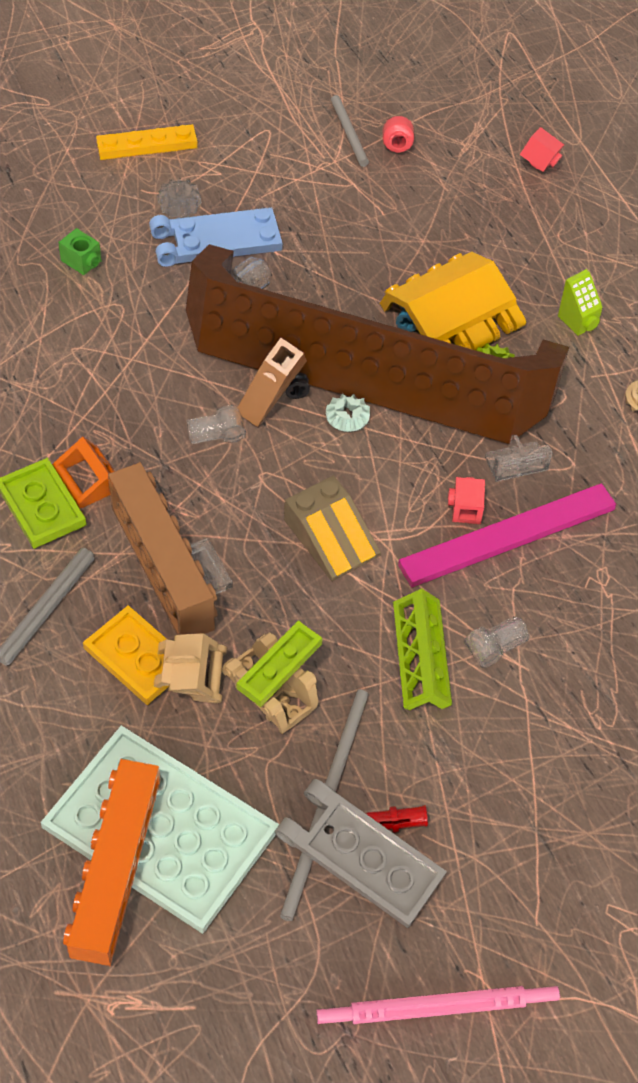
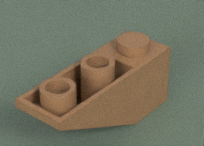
(271, 381)

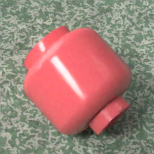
(398, 134)

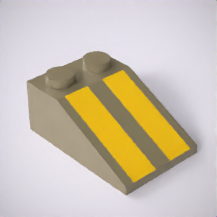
(330, 528)

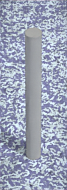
(349, 130)

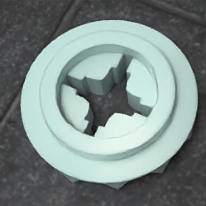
(341, 420)

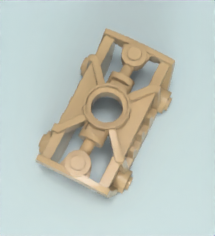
(299, 685)

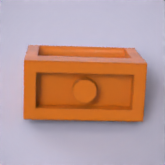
(88, 451)

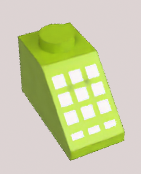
(580, 303)

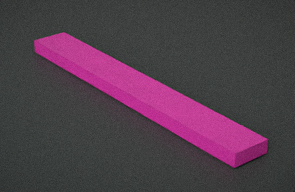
(506, 535)

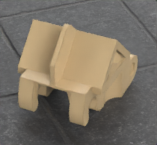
(186, 666)

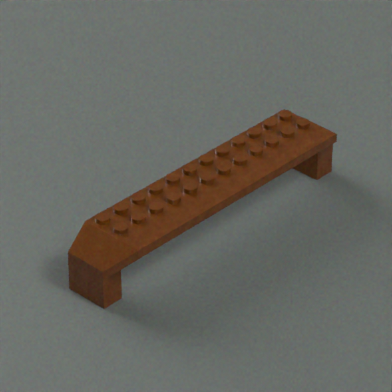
(371, 358)

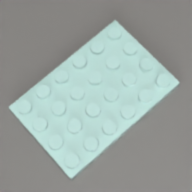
(196, 838)

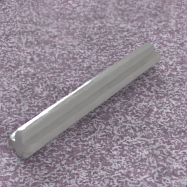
(45, 606)

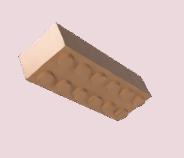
(162, 551)

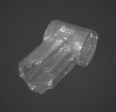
(224, 424)
(491, 644)

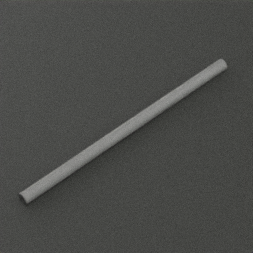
(337, 767)

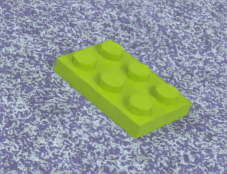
(41, 503)

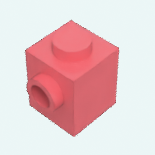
(542, 150)
(467, 500)

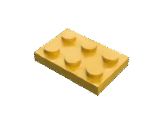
(129, 652)

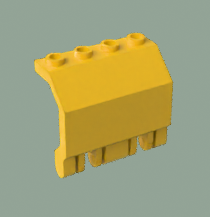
(459, 301)

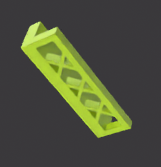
(432, 653)

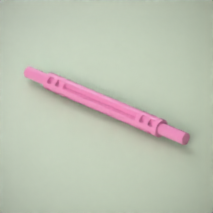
(437, 1005)

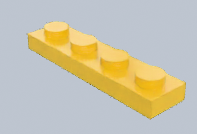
(146, 142)

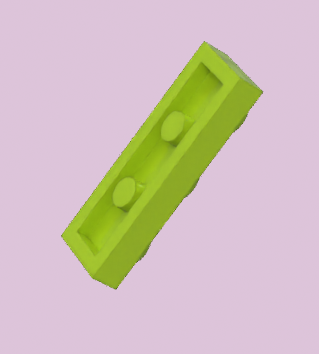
(279, 663)

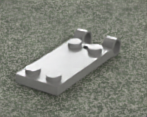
(364, 855)

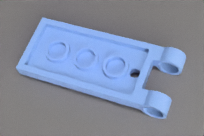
(238, 231)

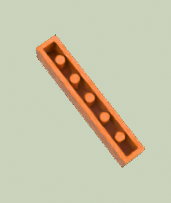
(113, 863)

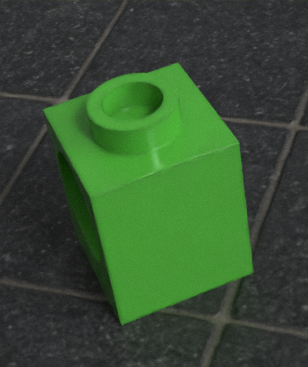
(80, 251)

